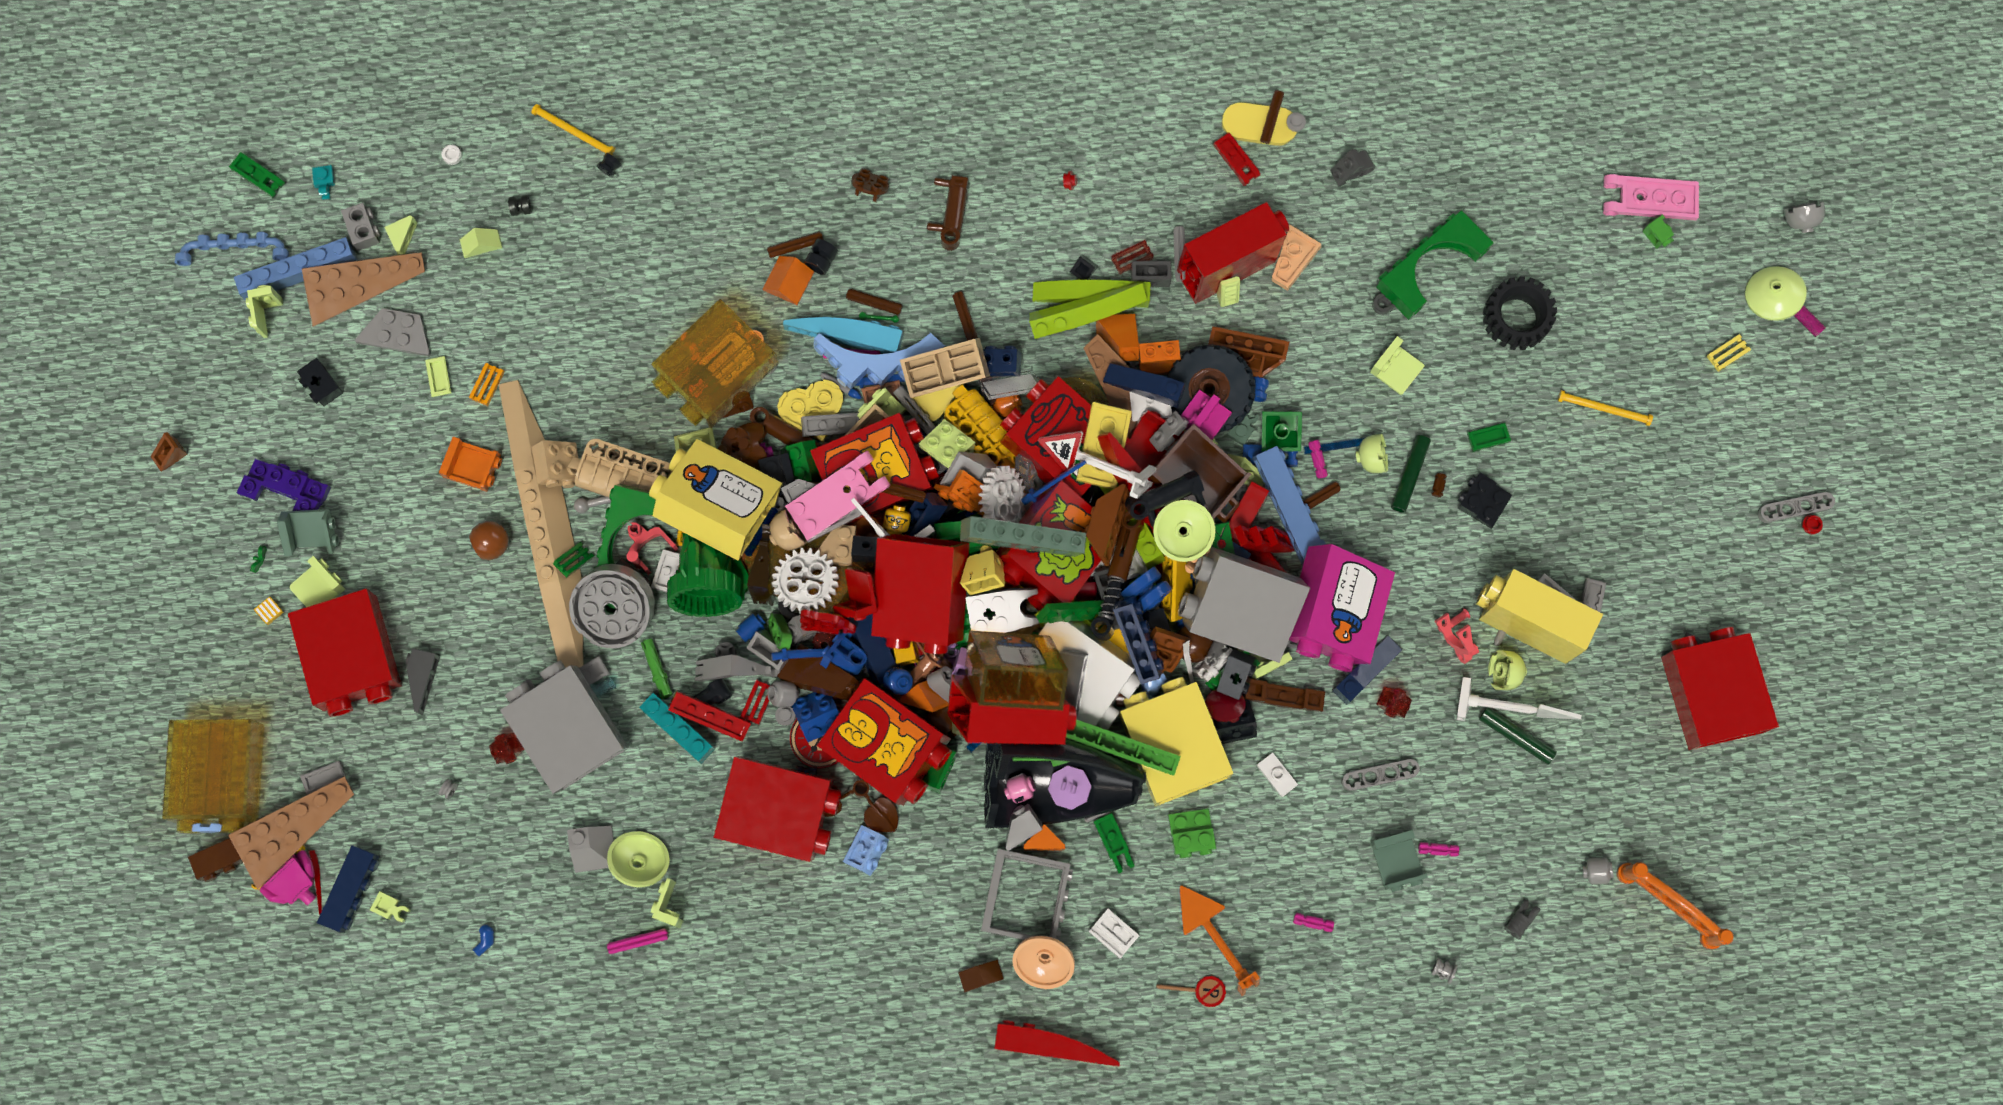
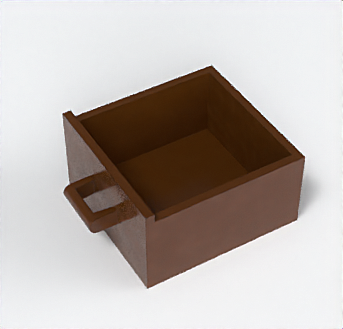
(1217, 471)

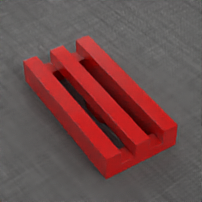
(751, 718)

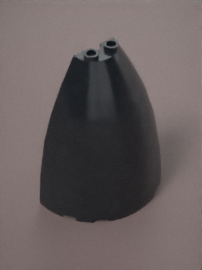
(1112, 781)

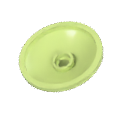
(1771, 302)
(1199, 529)
(640, 850)

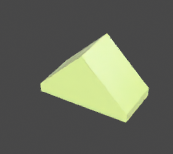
(401, 233)
(480, 241)

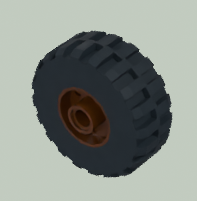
(1225, 370)

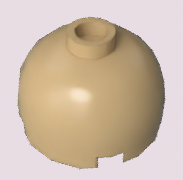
(786, 532)

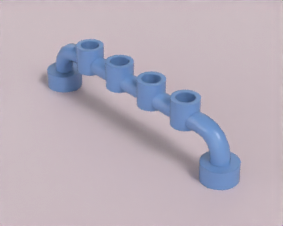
(223, 242)

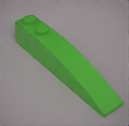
(1124, 747)

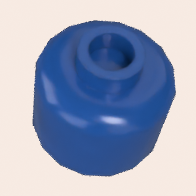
(898, 681)

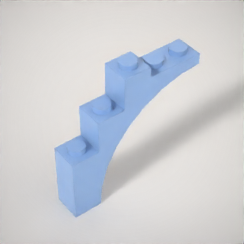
(879, 367)

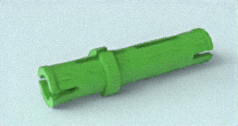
(655, 665)

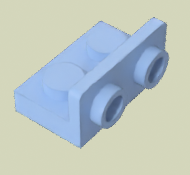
(866, 850)

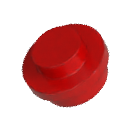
(1069, 180)
(1812, 524)

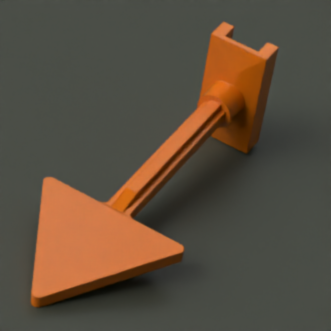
(1198, 911)

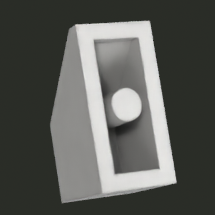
(1022, 826)

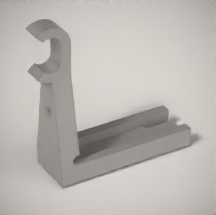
(730, 666)

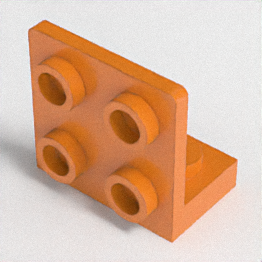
(963, 492)

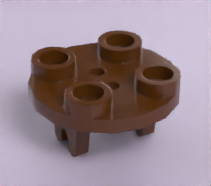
(870, 183)

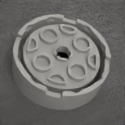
(622, 589)

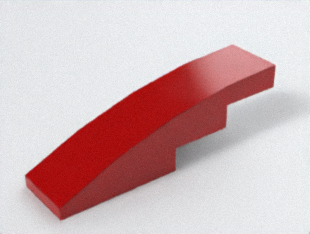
(1264, 540)

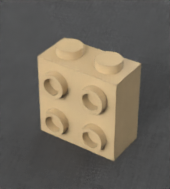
(552, 463)

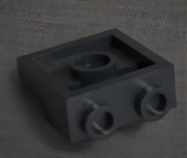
(1484, 500)

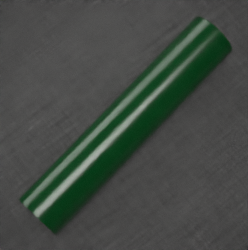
(1411, 473)
(1517, 735)

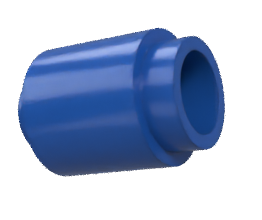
(750, 626)

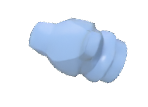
(1152, 688)

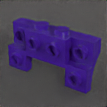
(283, 481)

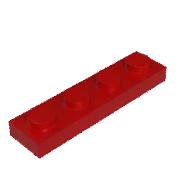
(709, 716)

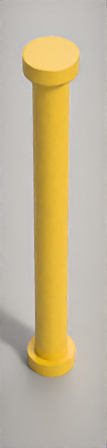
(537, 110)
(1605, 408)

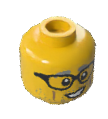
(896, 520)

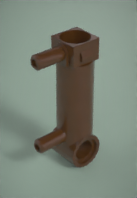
(954, 211)
(779, 428)

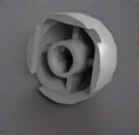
(1805, 216)

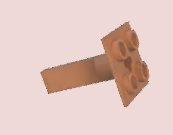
(925, 667)

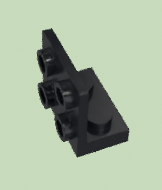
(1242, 729)

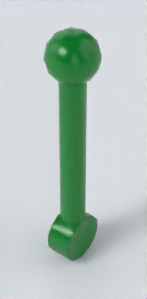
(863, 316)

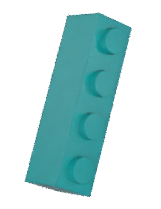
(677, 728)

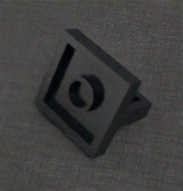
(777, 468)

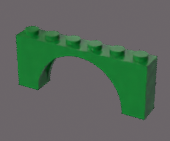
(1457, 234)
(625, 505)

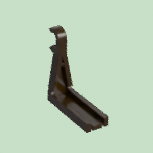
(758, 579)

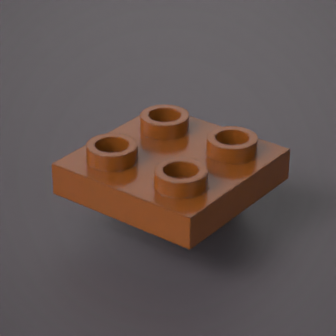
(1169, 647)

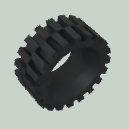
(1526, 292)

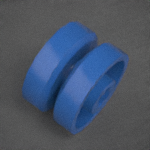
(1146, 591)

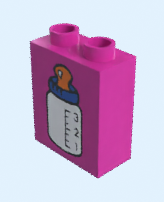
(1342, 606)

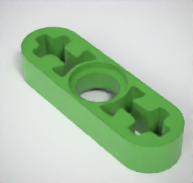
(779, 631)

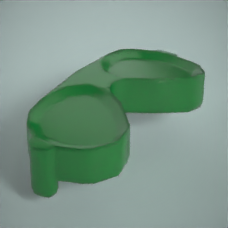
(259, 560)

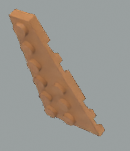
(346, 284)
(1100, 357)
(277, 836)

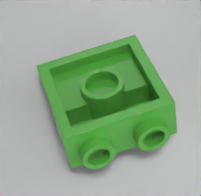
(1192, 833)

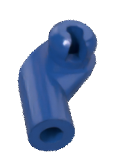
(487, 940)

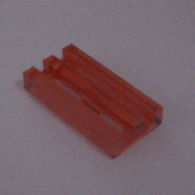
(1129, 250)

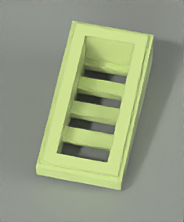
(1229, 291)

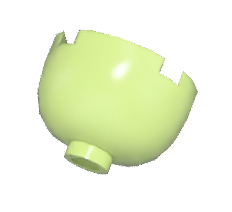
(1373, 454)
(1507, 670)

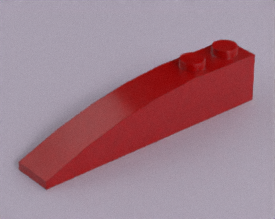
(1118, 456)
(1045, 1043)

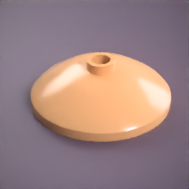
(1043, 962)

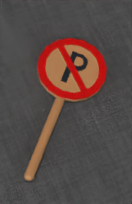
(1209, 990)

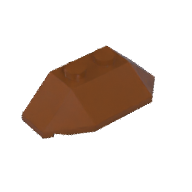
(1259, 352)
(1106, 522)

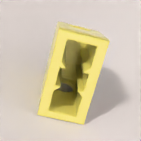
(983, 572)

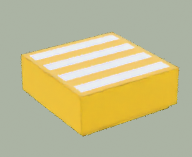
(268, 610)

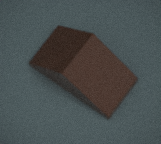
(981, 975)

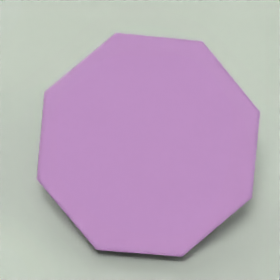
(1069, 787)

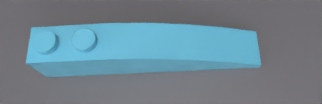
(850, 332)

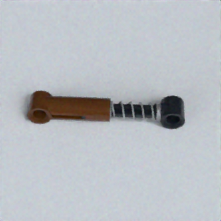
(1118, 574)

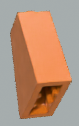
(1121, 335)

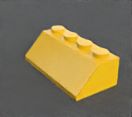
(1180, 581)

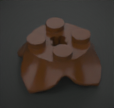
(743, 443)

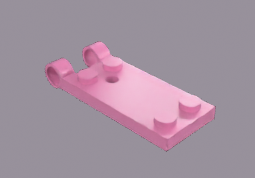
(1660, 196)
(827, 500)

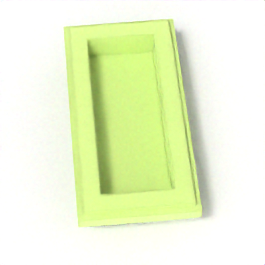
(438, 376)

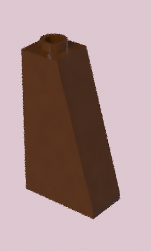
(811, 676)

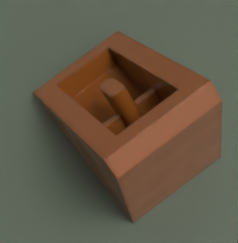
(167, 452)

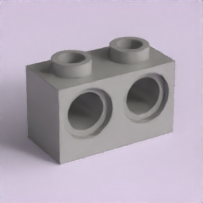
(358, 228)

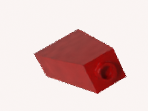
(1249, 508)

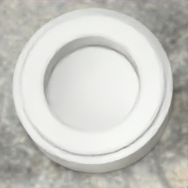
(451, 154)

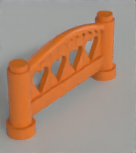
(1711, 934)

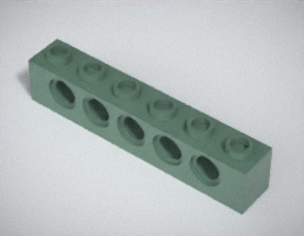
(1022, 536)

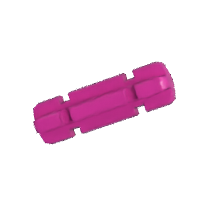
(1318, 459)
(1438, 849)
(1313, 922)

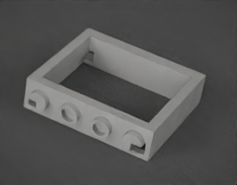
(1062, 893)

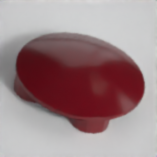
(1223, 707)

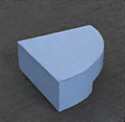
(206, 828)

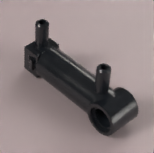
(1165, 494)

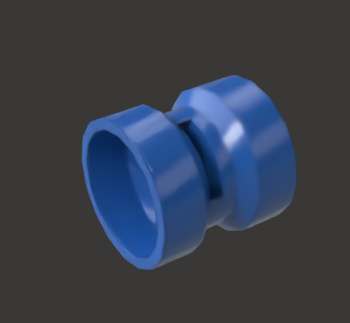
(1261, 386)

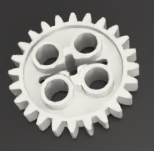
(1002, 495)
(801, 597)

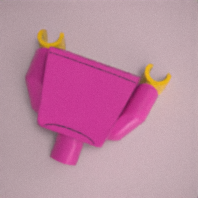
(291, 880)

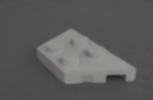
(396, 332)

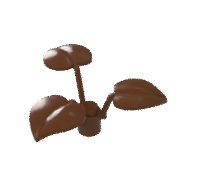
(880, 816)

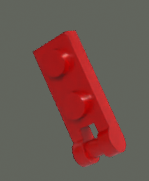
(1236, 158)

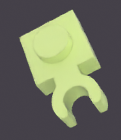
(386, 906)

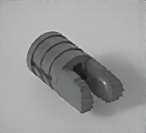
(1520, 922)

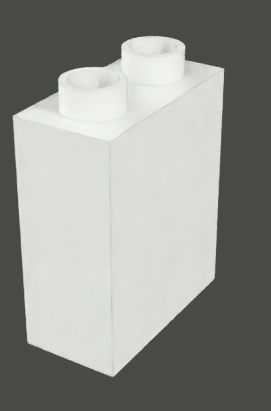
(1106, 674)

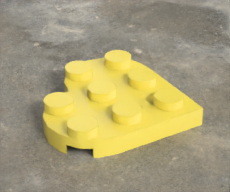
(818, 399)

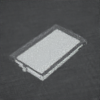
(1007, 386)

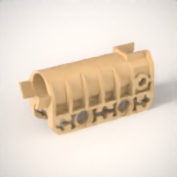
(602, 473)

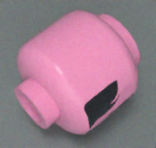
(1020, 788)

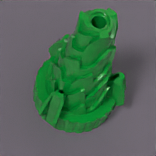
(706, 581)

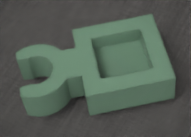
(1242, 431)

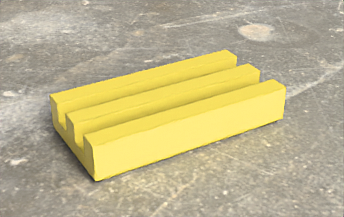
(1741, 344)

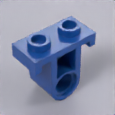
(843, 653)

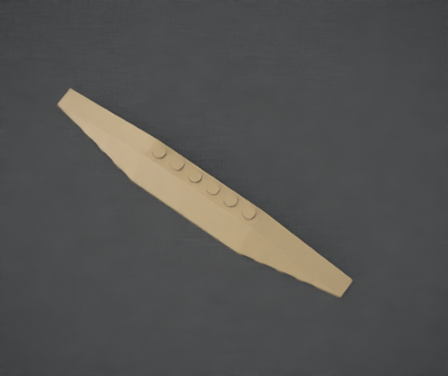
(545, 523)

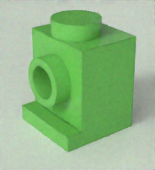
(1659, 233)

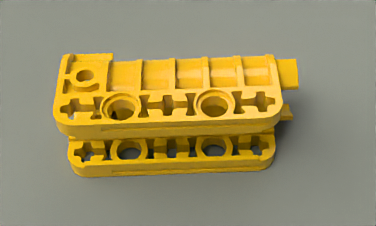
(980, 423)

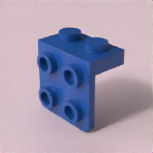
(815, 714)

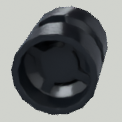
(821, 255)

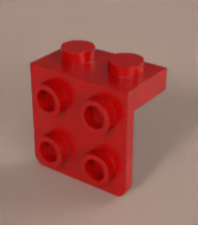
(861, 596)

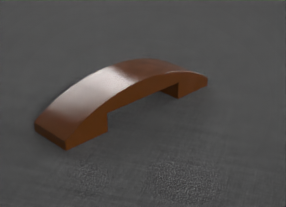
(1285, 696)

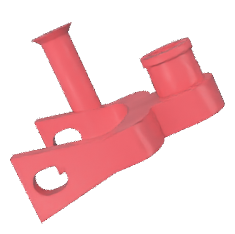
(640, 540)
(1464, 646)

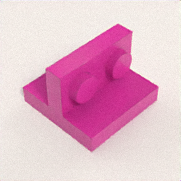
(1206, 414)

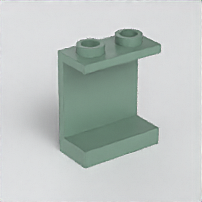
(307, 529)
(1398, 861)

